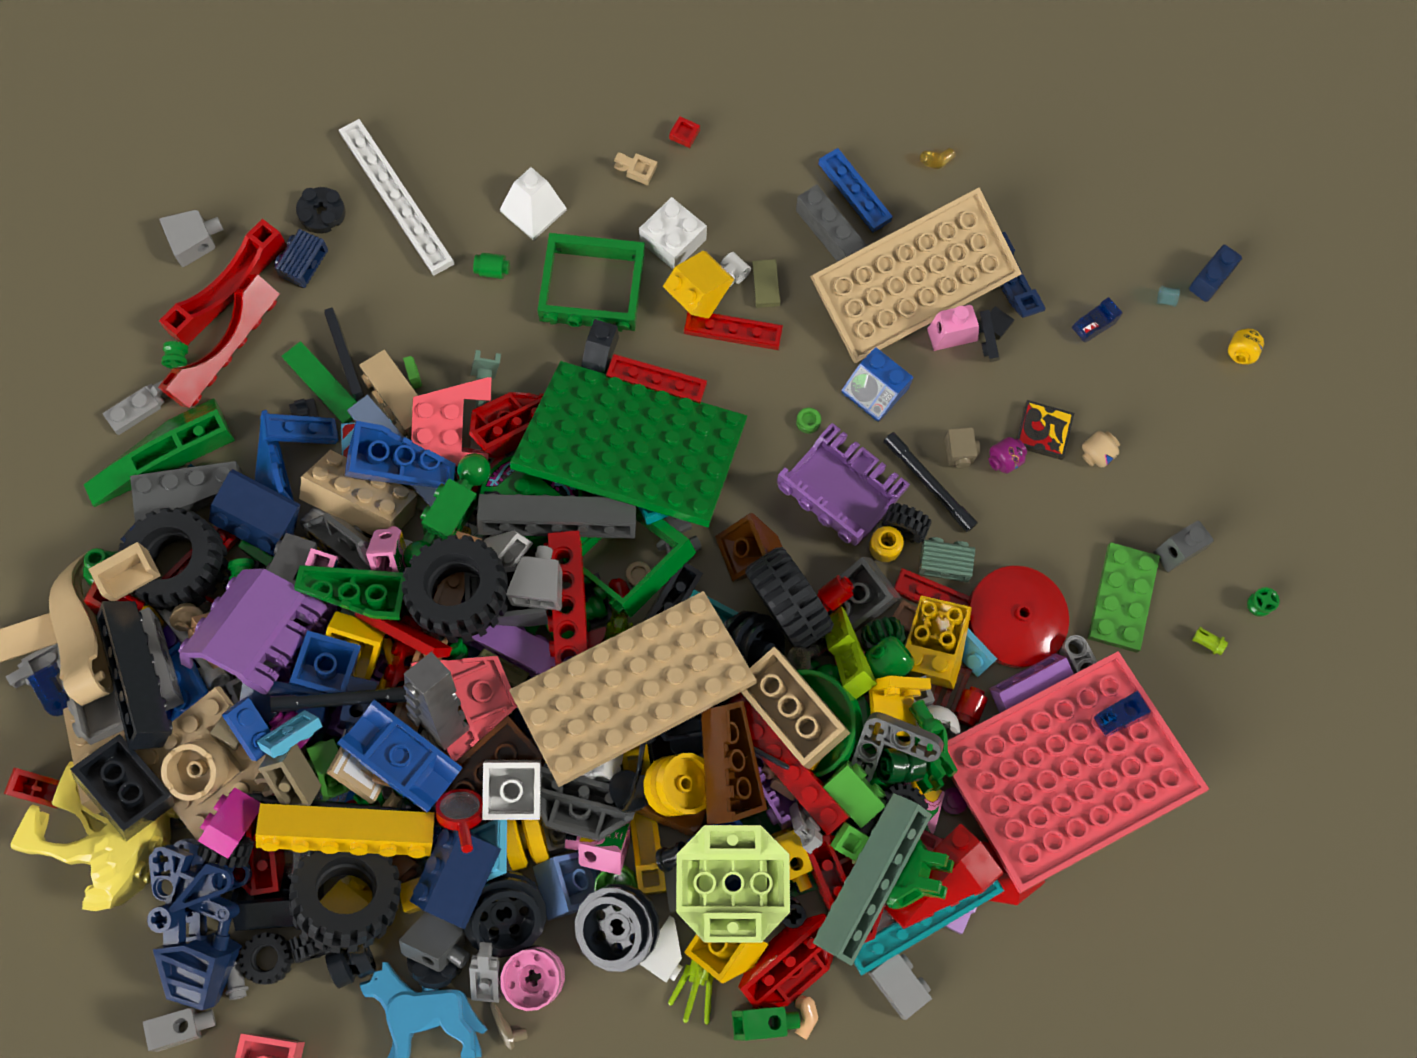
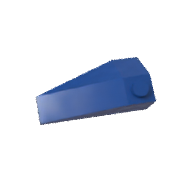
(387, 457)
(271, 466)

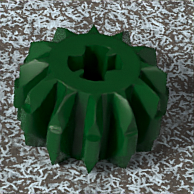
(881, 628)

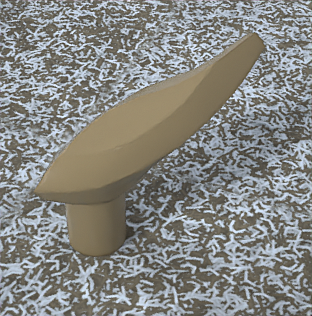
(508, 1036)

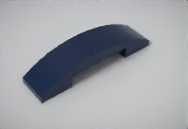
(1019, 294)

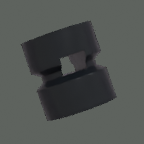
(346, 966)

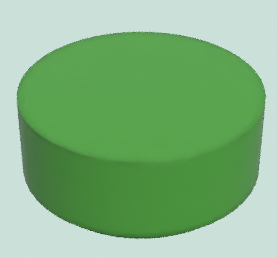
(808, 420)

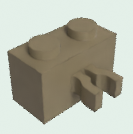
(289, 778)

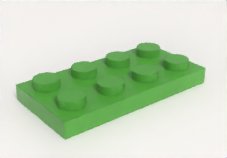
(1123, 597)

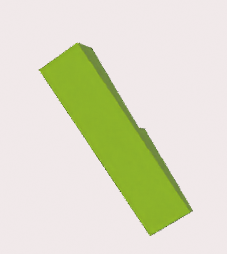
(849, 656)

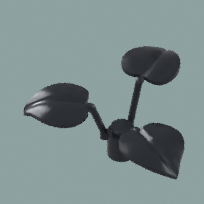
(628, 787)

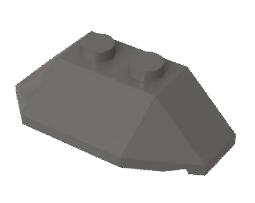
(339, 539)
(580, 807)

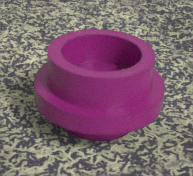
(953, 801)

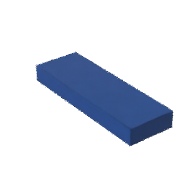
(299, 429)

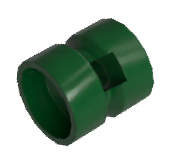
(899, 767)

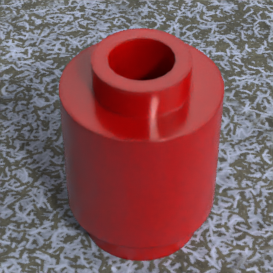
(835, 592)
(971, 706)

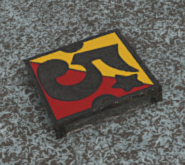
(1045, 429)

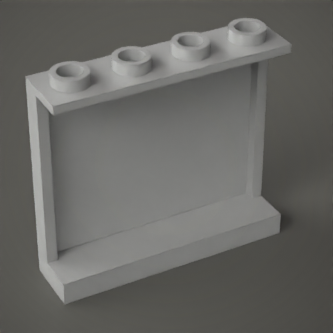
(102, 717)

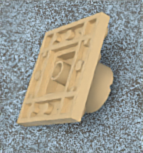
(199, 766)

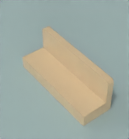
(26, 637)

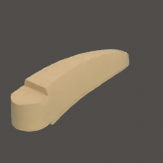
(78, 638)

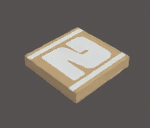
(354, 775)

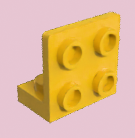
(894, 696)

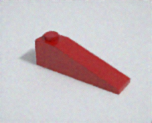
(971, 874)

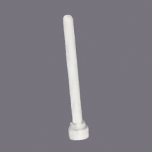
(213, 677)

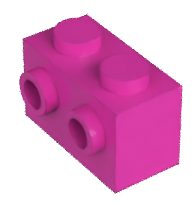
(230, 823)

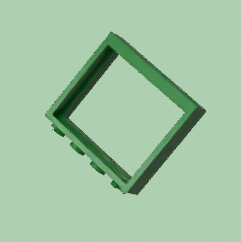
(592, 248)
(654, 580)

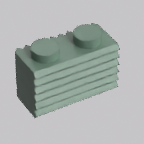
(946, 559)

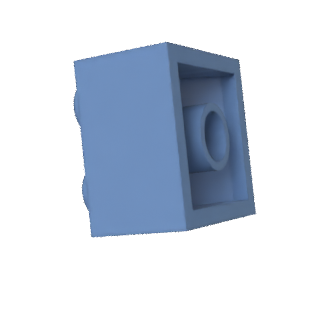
(564, 884)

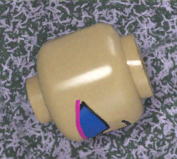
(1100, 449)

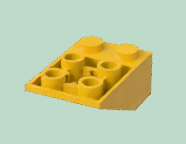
(938, 640)

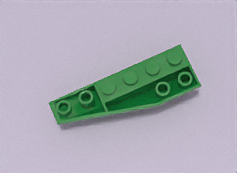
(164, 449)

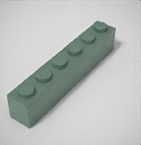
(872, 878)

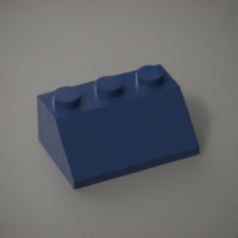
(253, 512)
(262, 704)
(454, 878)

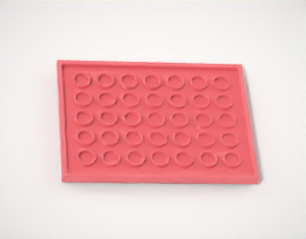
(1059, 788)

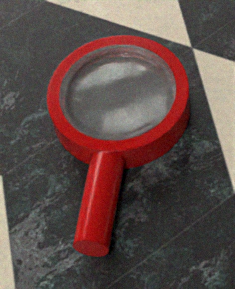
(459, 812)

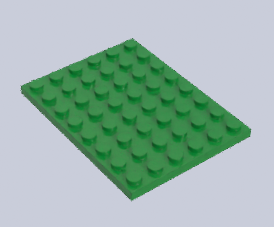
(630, 444)

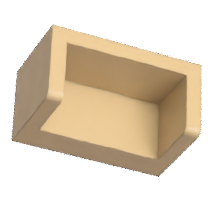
(124, 572)

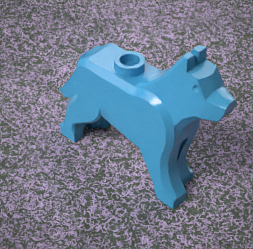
(420, 1011)

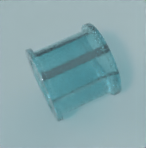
(1168, 296)

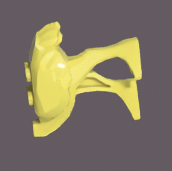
(117, 865)

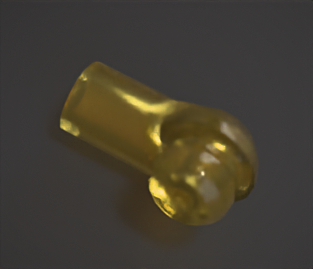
(935, 159)

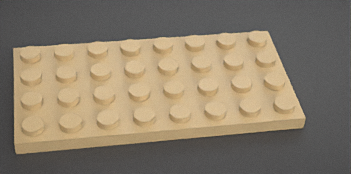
(916, 274)
(631, 688)

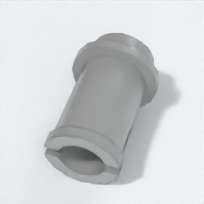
(236, 983)

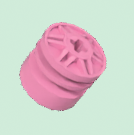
(526, 993)

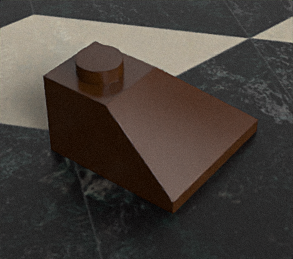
(745, 543)

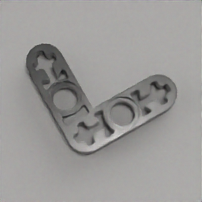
(888, 736)

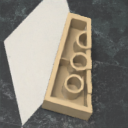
(391, 389)

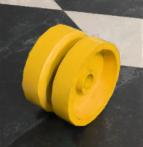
(676, 785)
(525, 836)

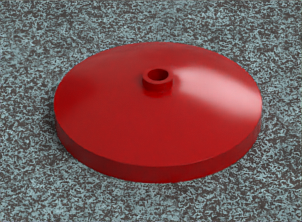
(1001, 628)

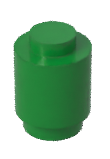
(491, 265)

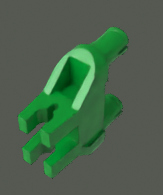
(944, 764)
(915, 880)

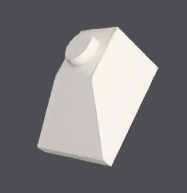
(532, 204)

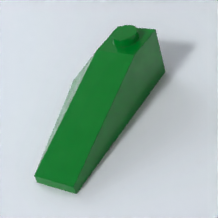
(361, 591)

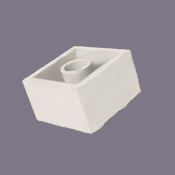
(673, 233)
(511, 790)

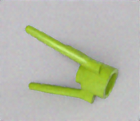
(697, 977)

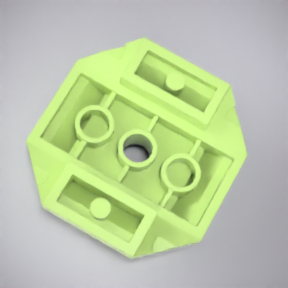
(725, 914)

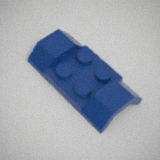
(400, 756)

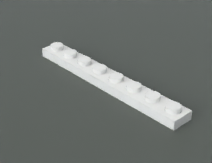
(396, 197)

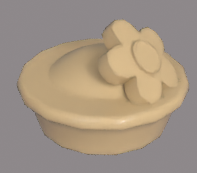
(181, 616)

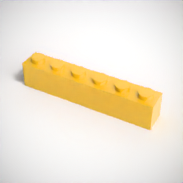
(344, 830)

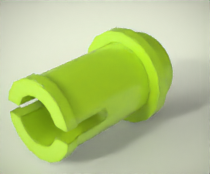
(1210, 641)

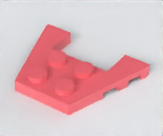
(439, 418)
(483, 698)

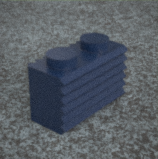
(301, 258)
(1215, 273)

